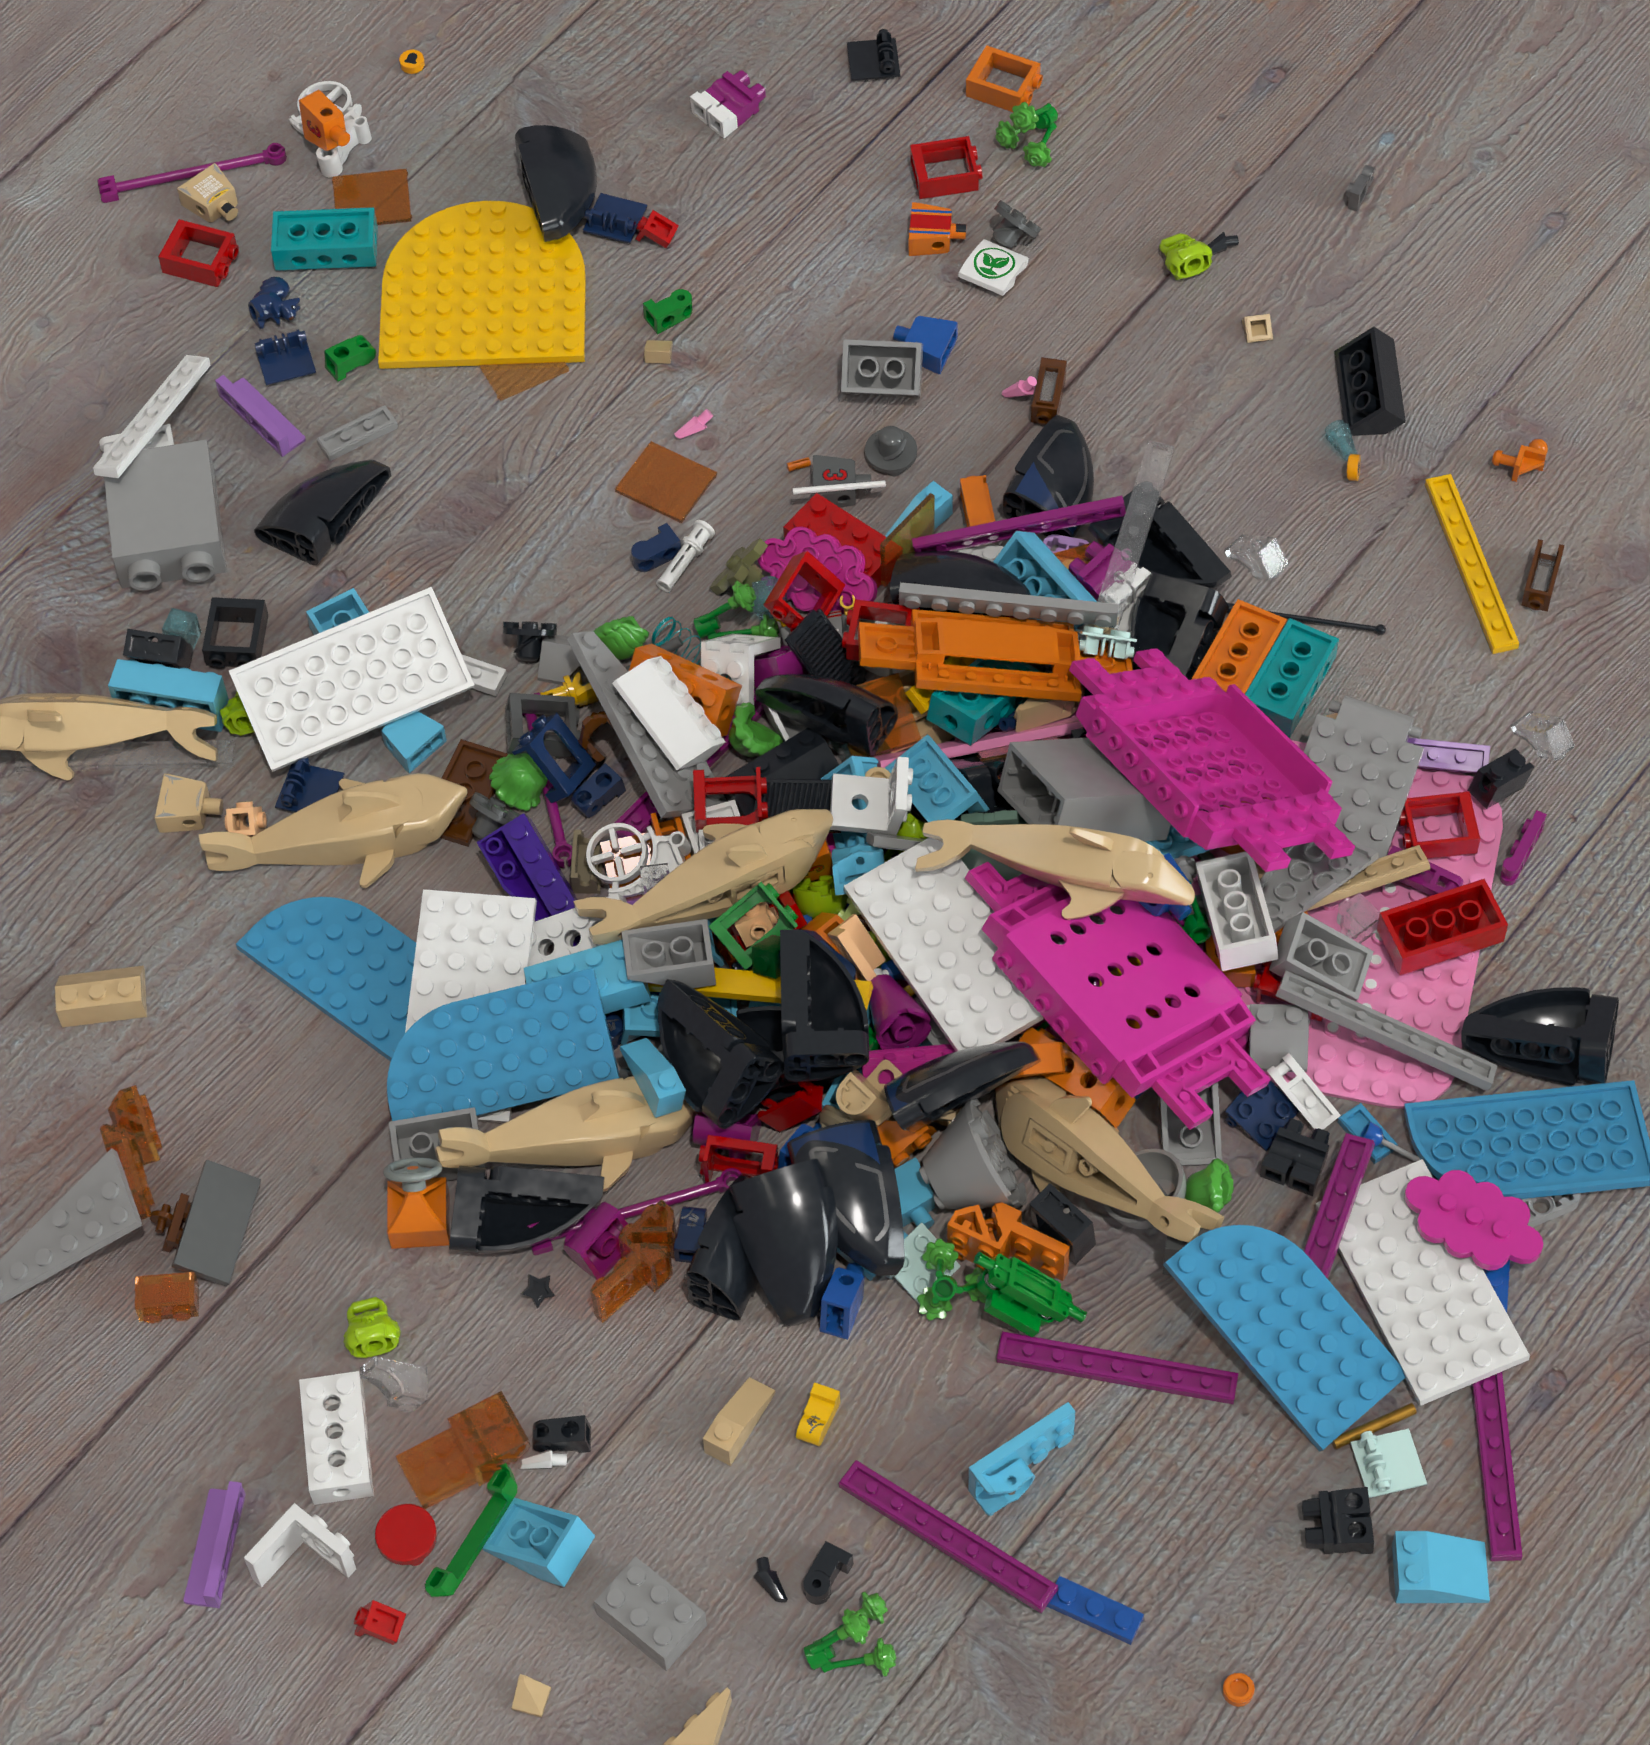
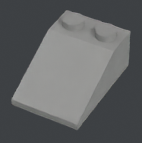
(670, 952)
(1322, 956)
(1194, 1145)

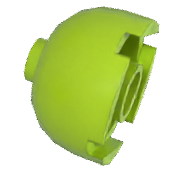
(818, 897)

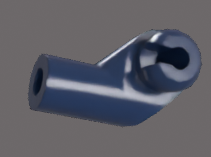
(1008, 723)

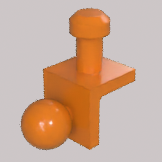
(1528, 458)

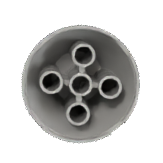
(972, 1164)

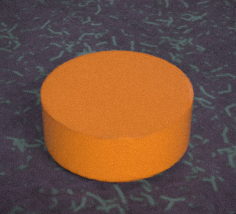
(1238, 1689)

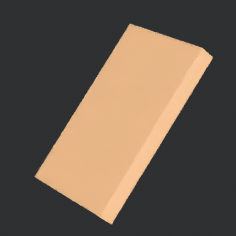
(857, 947)

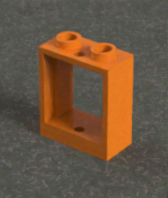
(996, 95)

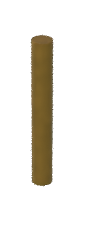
(1375, 1425)

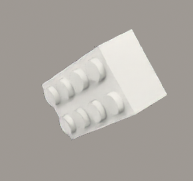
(1236, 911)

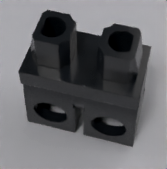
(1299, 1153)
(1343, 1521)

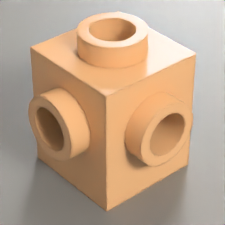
(236, 819)
(756, 923)

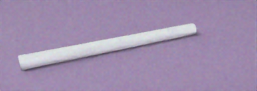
(839, 487)

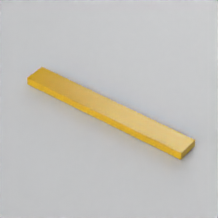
(1472, 564)
(754, 987)

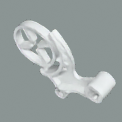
(356, 125)
(665, 850)

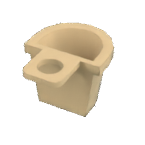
(865, 1097)

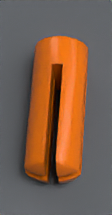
(798, 464)

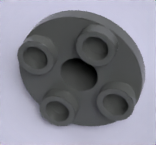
(1012, 226)
(891, 450)
(490, 815)

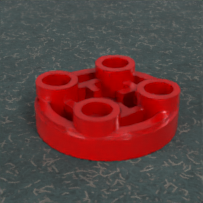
(406, 1534)

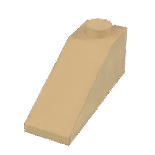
(737, 1421)

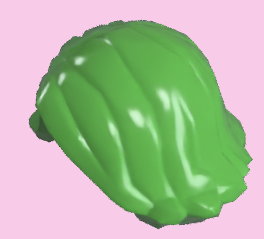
(622, 636)
(750, 736)
(518, 781)
(1211, 1186)

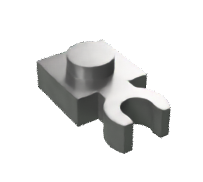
(1357, 191)

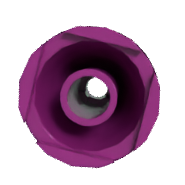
(896, 1015)

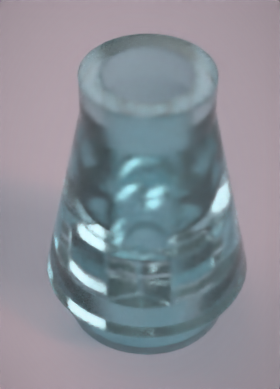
(1340, 438)

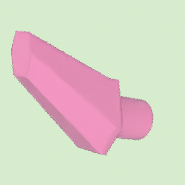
(1021, 388)
(694, 425)

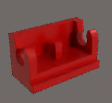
(794, 1108)

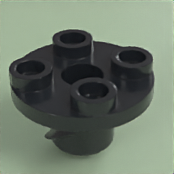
(529, 637)

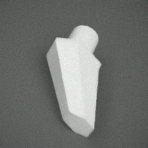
(543, 1460)

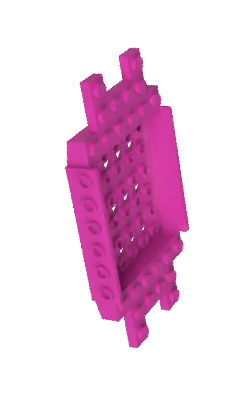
(1163, 703)
(1171, 1053)

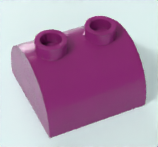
(775, 663)
(745, 1129)
(596, 1242)

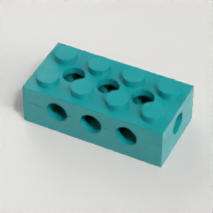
(324, 238)
(1292, 674)
(974, 714)

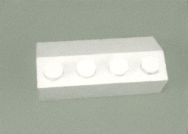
(669, 713)

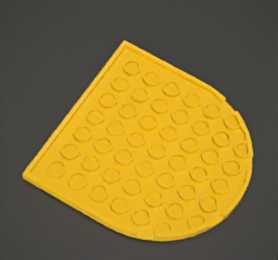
(482, 291)

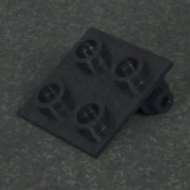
(874, 57)

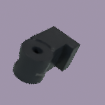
(562, 1434)
(824, 1572)

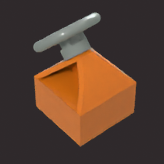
(417, 1204)

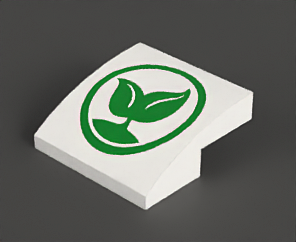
(993, 267)

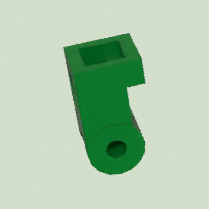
(668, 311)
(348, 356)

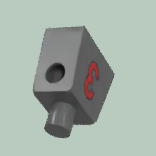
(837, 471)

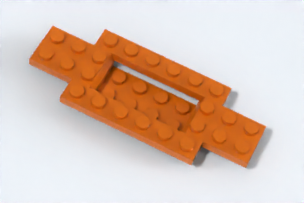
(982, 637)

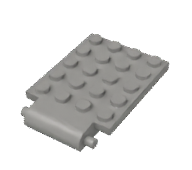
(1368, 766)

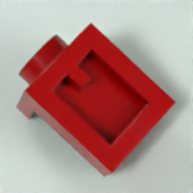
(656, 228)
(379, 1621)

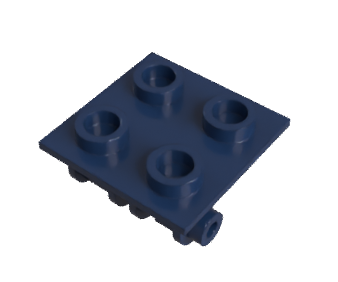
(614, 218)
(285, 357)
(307, 785)
(1261, 1113)

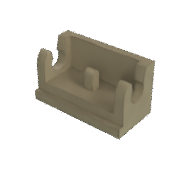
(582, 877)

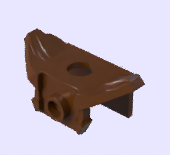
(589, 725)

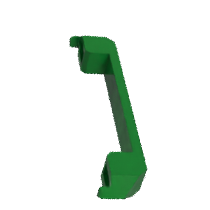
(503, 1490)

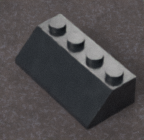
(1370, 384)
(797, 758)

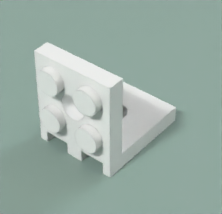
(735, 656)
(885, 800)
(287, 1536)

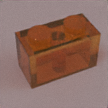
(167, 1297)

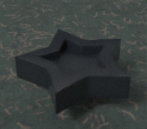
(538, 1289)

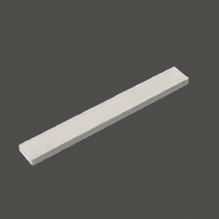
(151, 416)

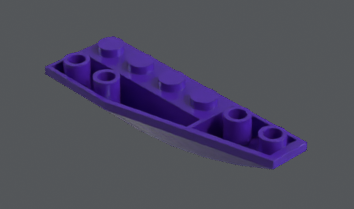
(528, 867)

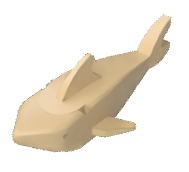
(57, 724)
(354, 826)
(1085, 862)
(720, 874)
(583, 1127)
(1086, 1155)

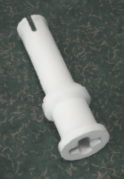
(690, 546)

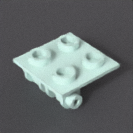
(1091, 642)
(914, 1273)
(1388, 1462)

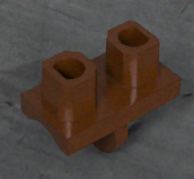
(164, 1218)

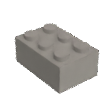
(882, 368)
(419, 1136)
(650, 1613)

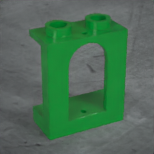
(758, 894)

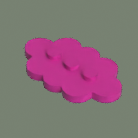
(843, 561)
(1473, 1220)

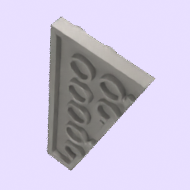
(1309, 879)
(79, 1224)

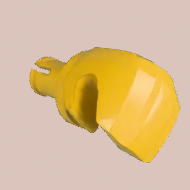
(582, 694)

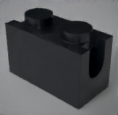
(1505, 773)

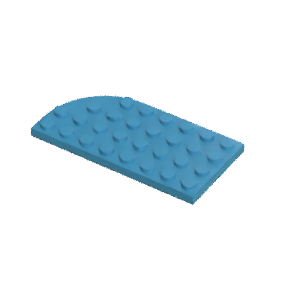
(341, 963)
(503, 1049)
(1537, 1139)
(1287, 1326)

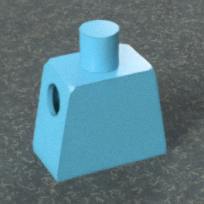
(413, 739)
(914, 1194)

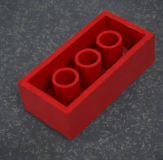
(829, 519)
(1442, 926)

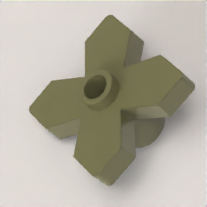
(741, 567)

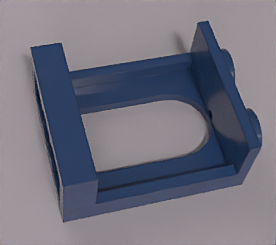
(563, 782)

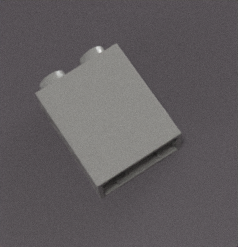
(166, 517)
(1076, 787)

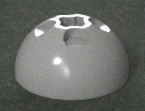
(1167, 1174)

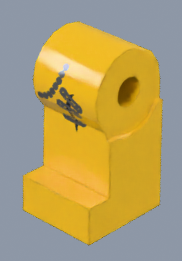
(818, 1414)

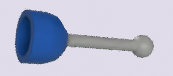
(1375, 1133)

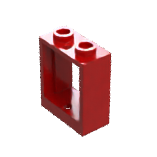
(944, 151)
(184, 232)
(816, 575)
(871, 611)
(1440, 805)

